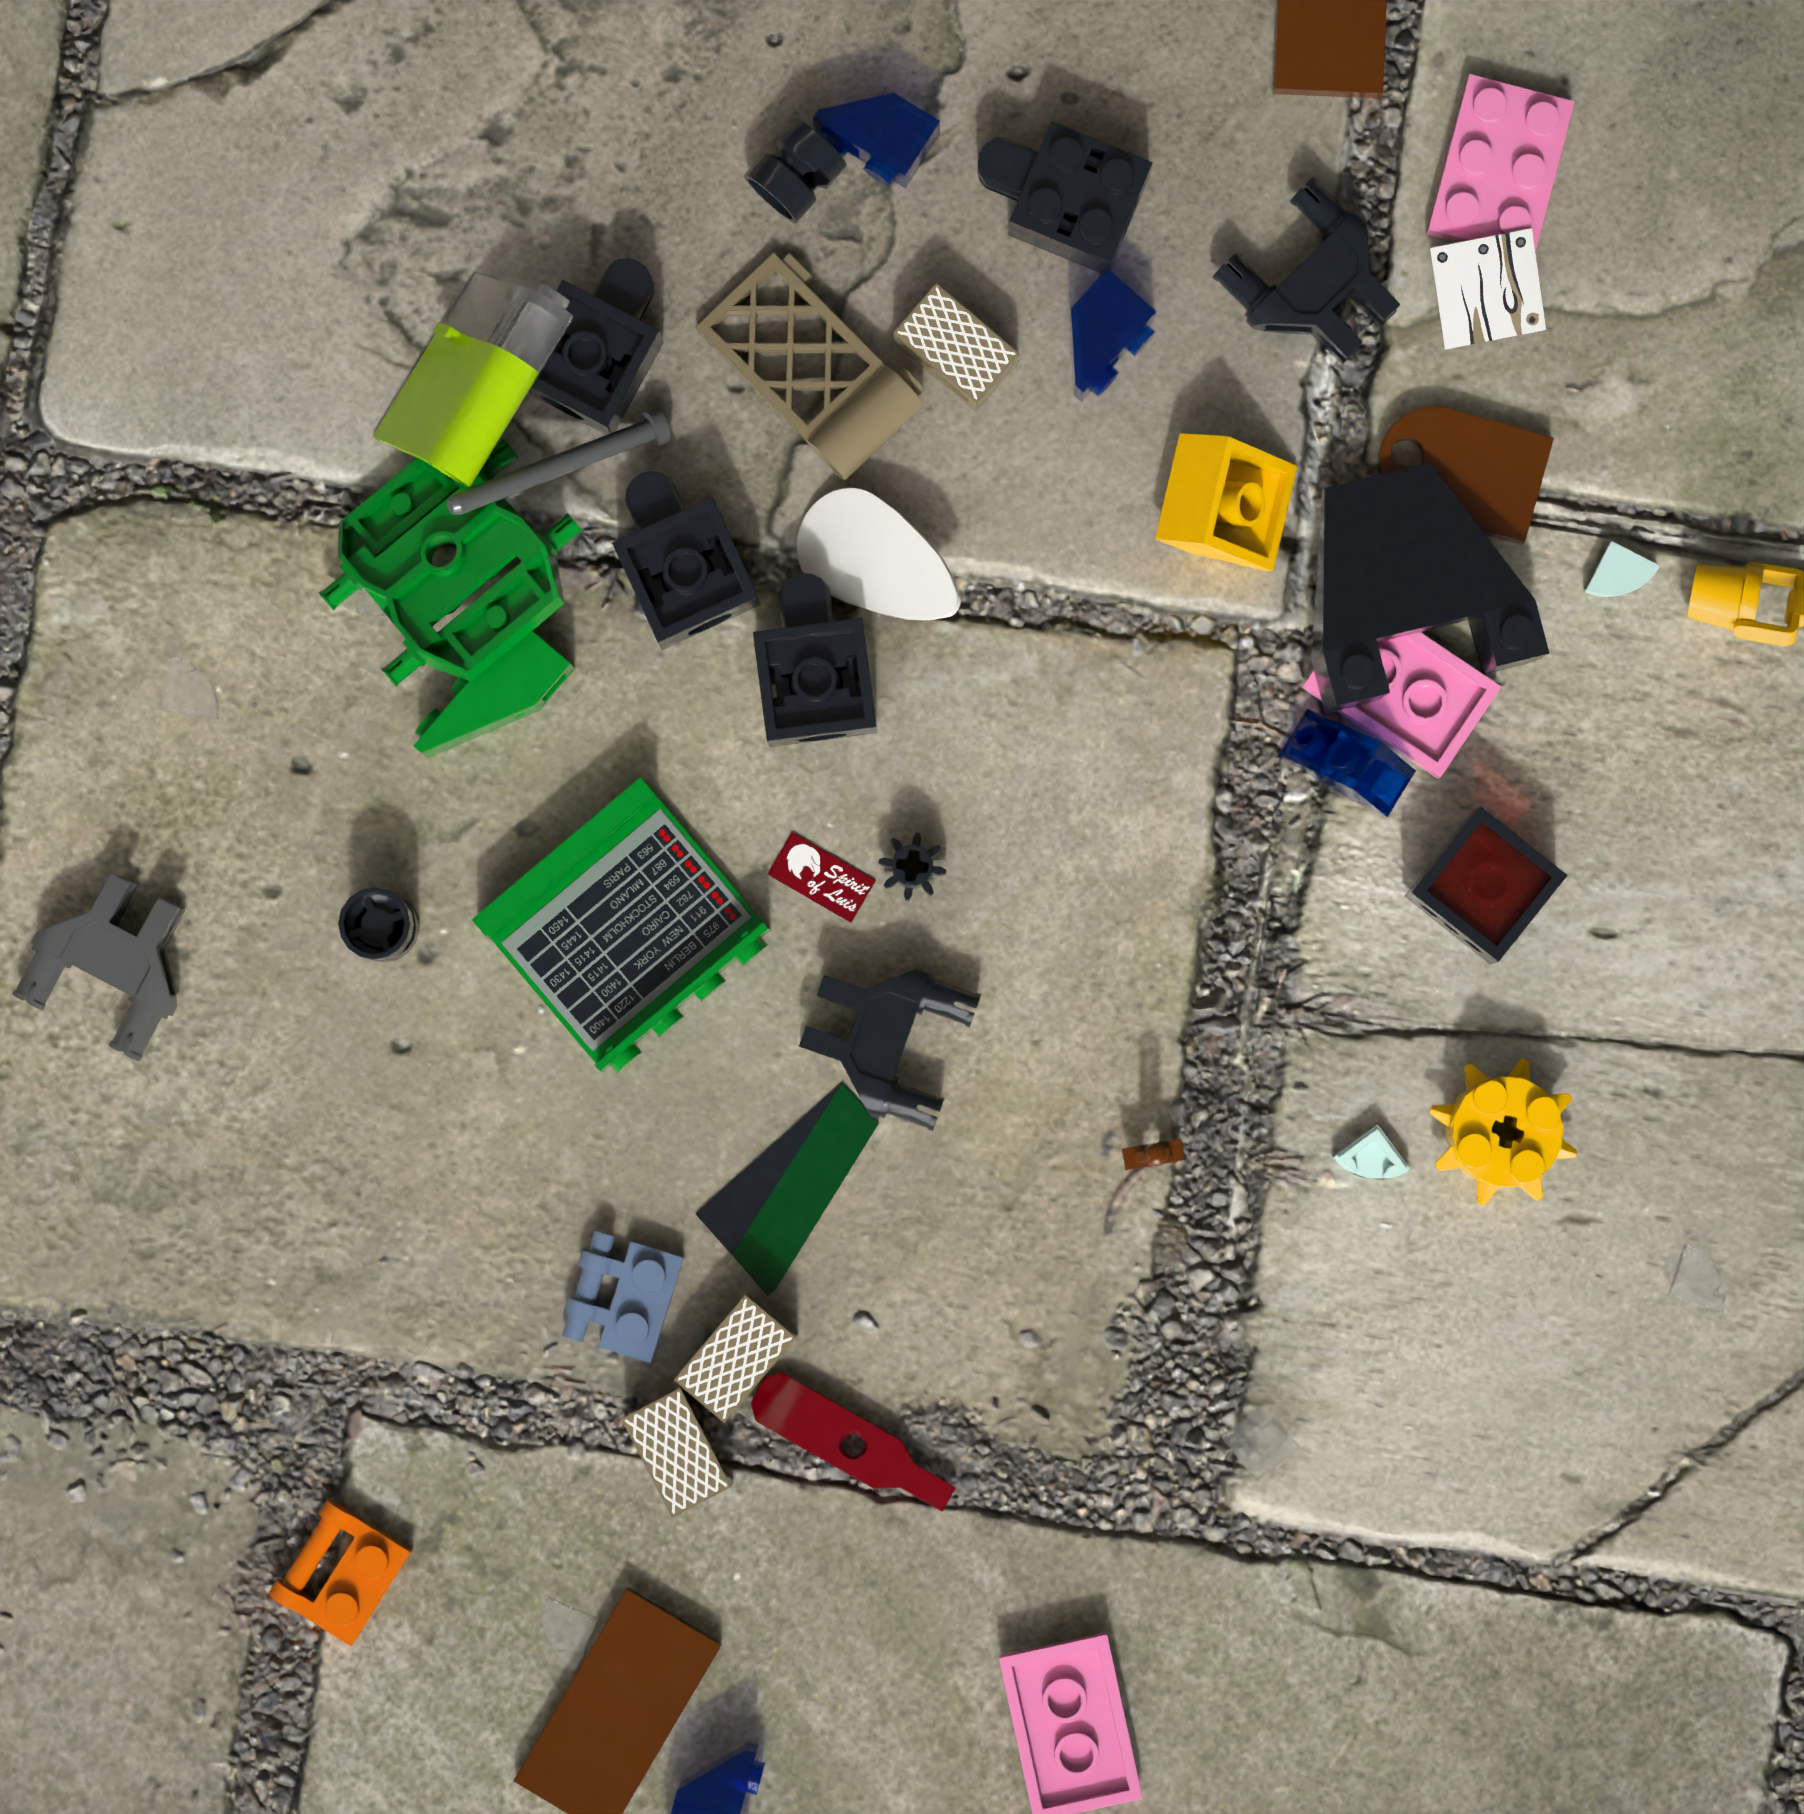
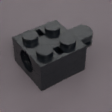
(1067, 188)
(603, 348)
(681, 562)
(813, 669)

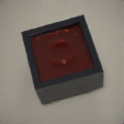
(1485, 885)

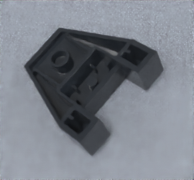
(1405, 561)

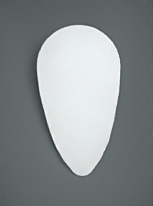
(875, 558)

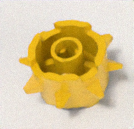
(1476, 1149)

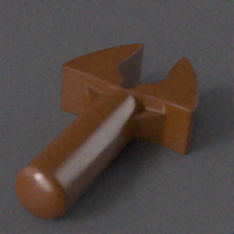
(1153, 1154)

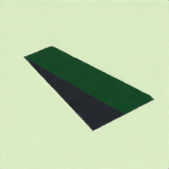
(785, 1191)

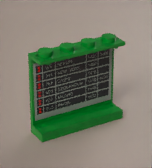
(623, 927)

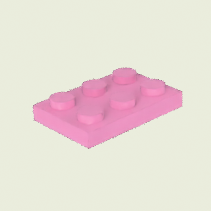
(1499, 162)
(1430, 702)
(1070, 1726)

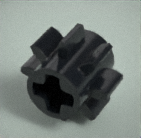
(902, 854)

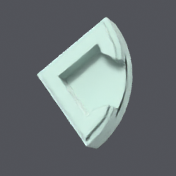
(1620, 572)
(1372, 1156)

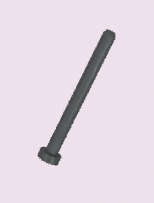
(651, 428)

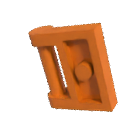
(355, 1583)

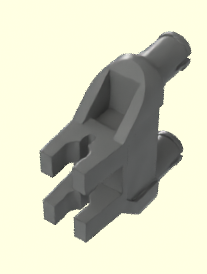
(113, 955)

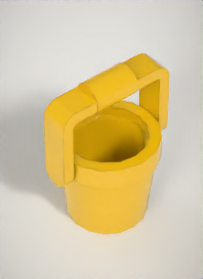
(1730, 598)

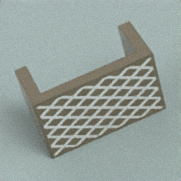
(956, 347)
(735, 1357)
(676, 1452)

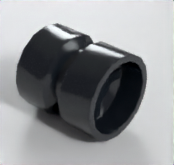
(795, 170)
(378, 925)

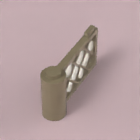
(859, 417)

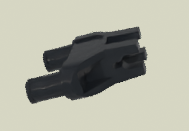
(1319, 284)
(881, 1036)

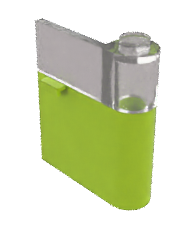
(475, 374)

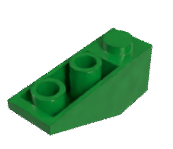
(500, 695)

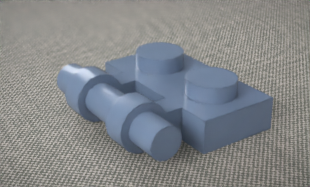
(639, 1301)

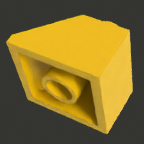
(1226, 501)

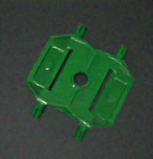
(390, 552)

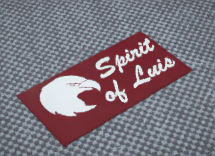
(821, 877)

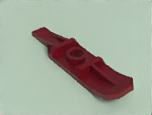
(821, 1427)

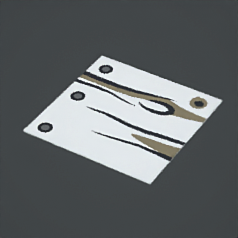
(1488, 288)

